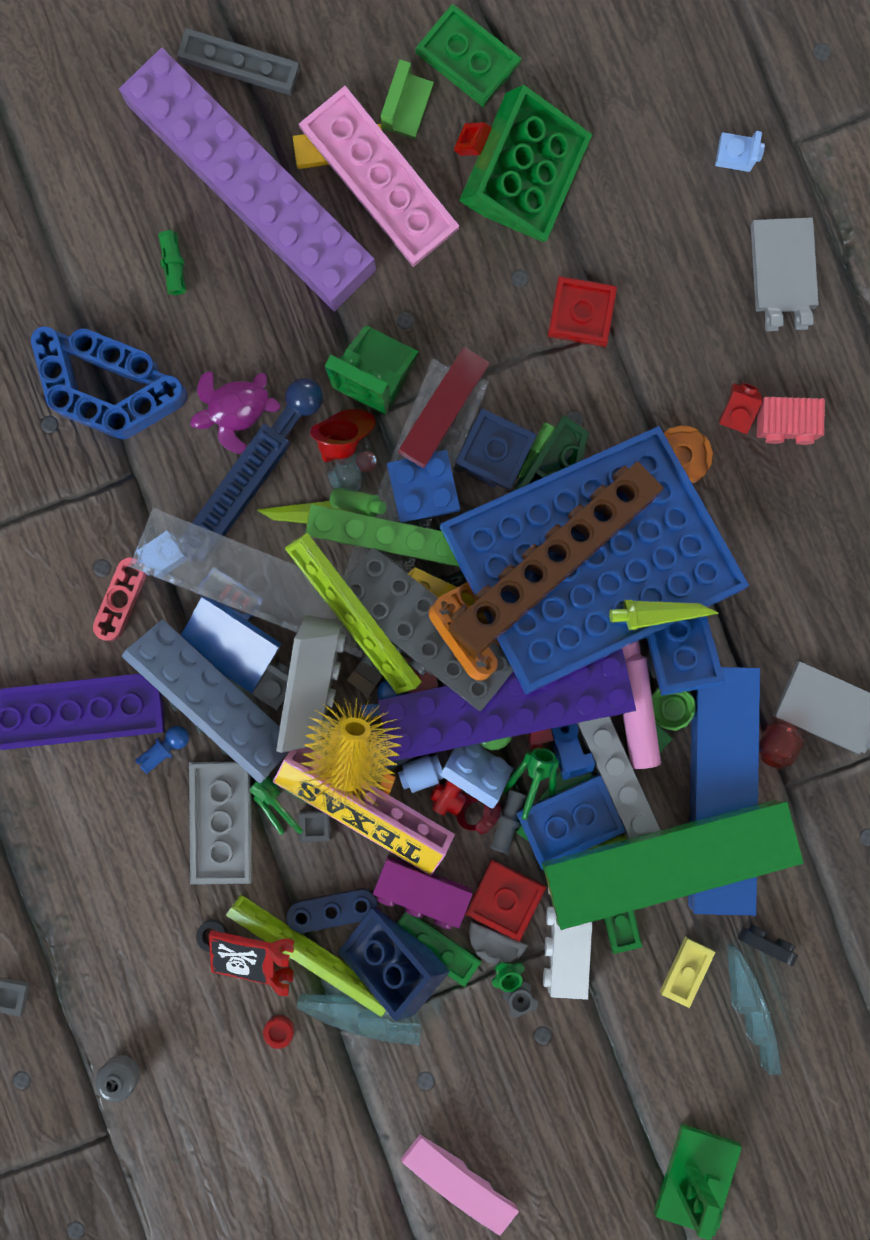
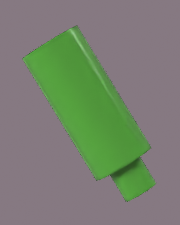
(357, 502)

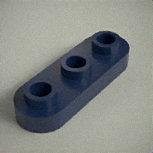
(316, 908)

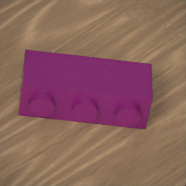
(422, 893)

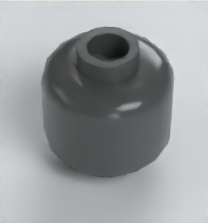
(117, 1078)

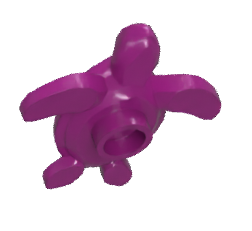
(232, 408)

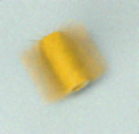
(351, 754)

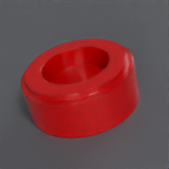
(278, 1031)

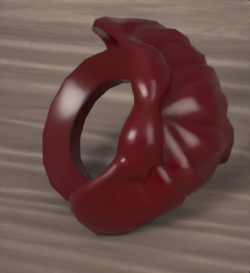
(488, 820)

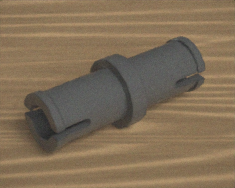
(508, 822)

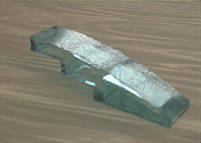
(748, 1000)
(347, 1015)

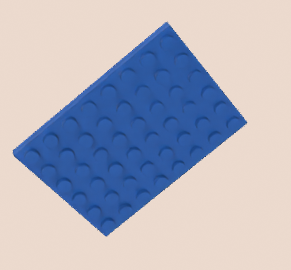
(658, 557)

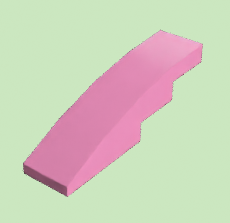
(459, 1185)

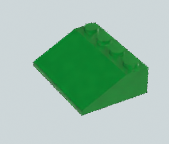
(526, 164)

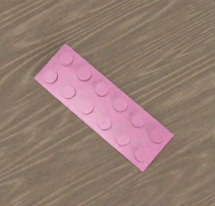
(379, 176)

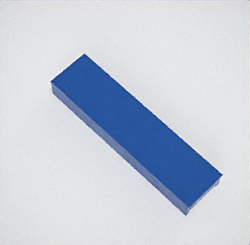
(725, 771)

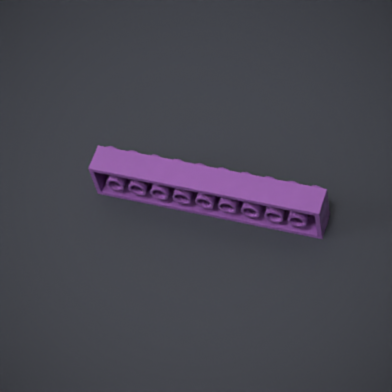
(248, 179)

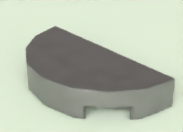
(493, 945)

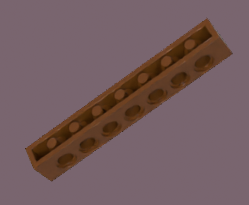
(640, 489)

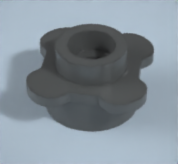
(521, 1008)

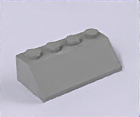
(310, 681)

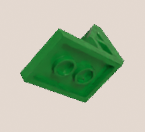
(372, 369)

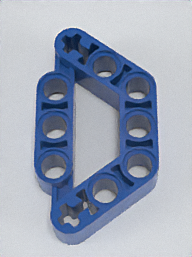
(98, 355)

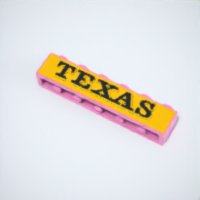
(388, 825)

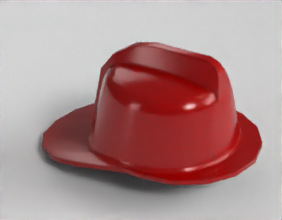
(340, 433)

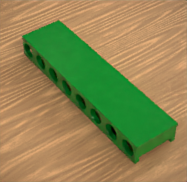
(672, 863)

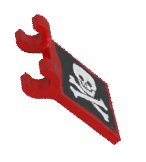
(252, 959)

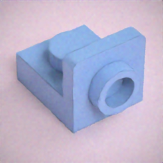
(739, 151)

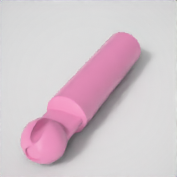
(641, 724)

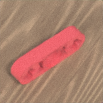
(103, 616)

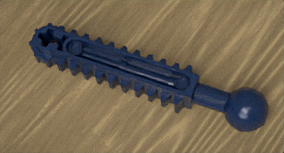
(258, 459)

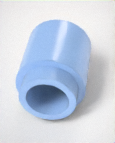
(421, 773)

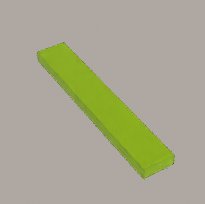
(352, 614)
(305, 952)

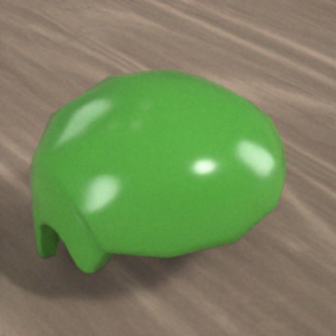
(673, 710)

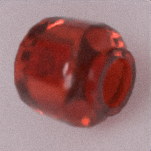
(780, 745)

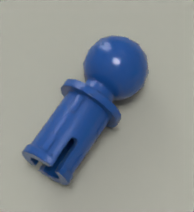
(175, 738)

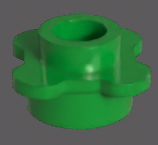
(508, 976)

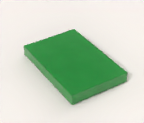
(468, 55)

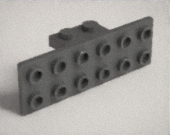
(402, 613)

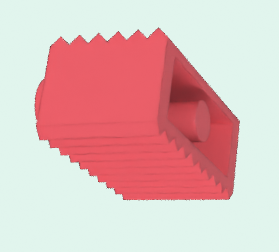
(791, 419)

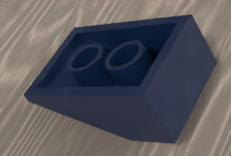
(393, 964)

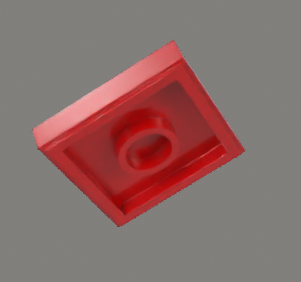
(582, 311)
(505, 900)

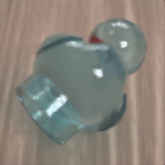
(347, 471)

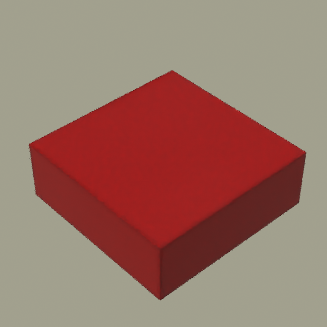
(472, 139)

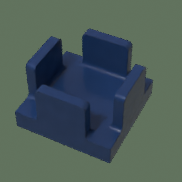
(495, 450)

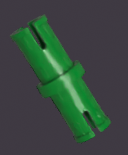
(172, 262)

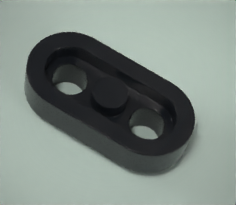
(757, 939)

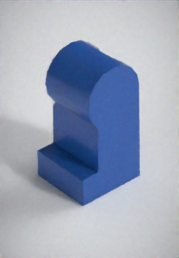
(569, 753)

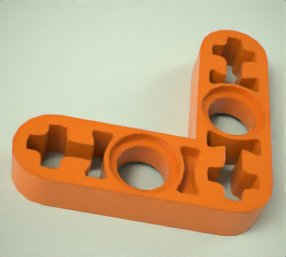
(452, 602)

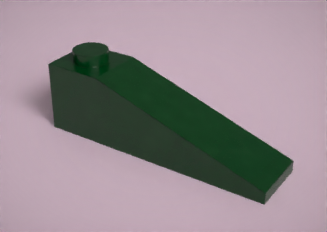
(560, 450)

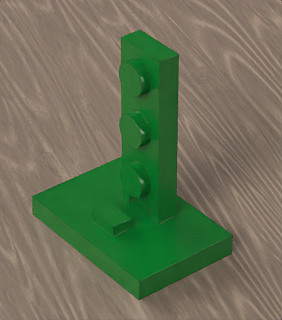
(697, 1180)

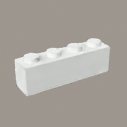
(568, 960)

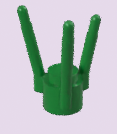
(540, 765)
(266, 794)

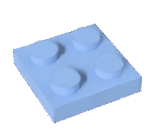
(477, 773)

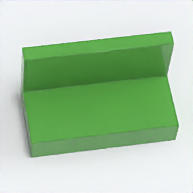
(406, 102)

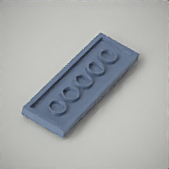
(207, 698)

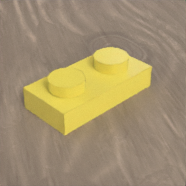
(687, 972)

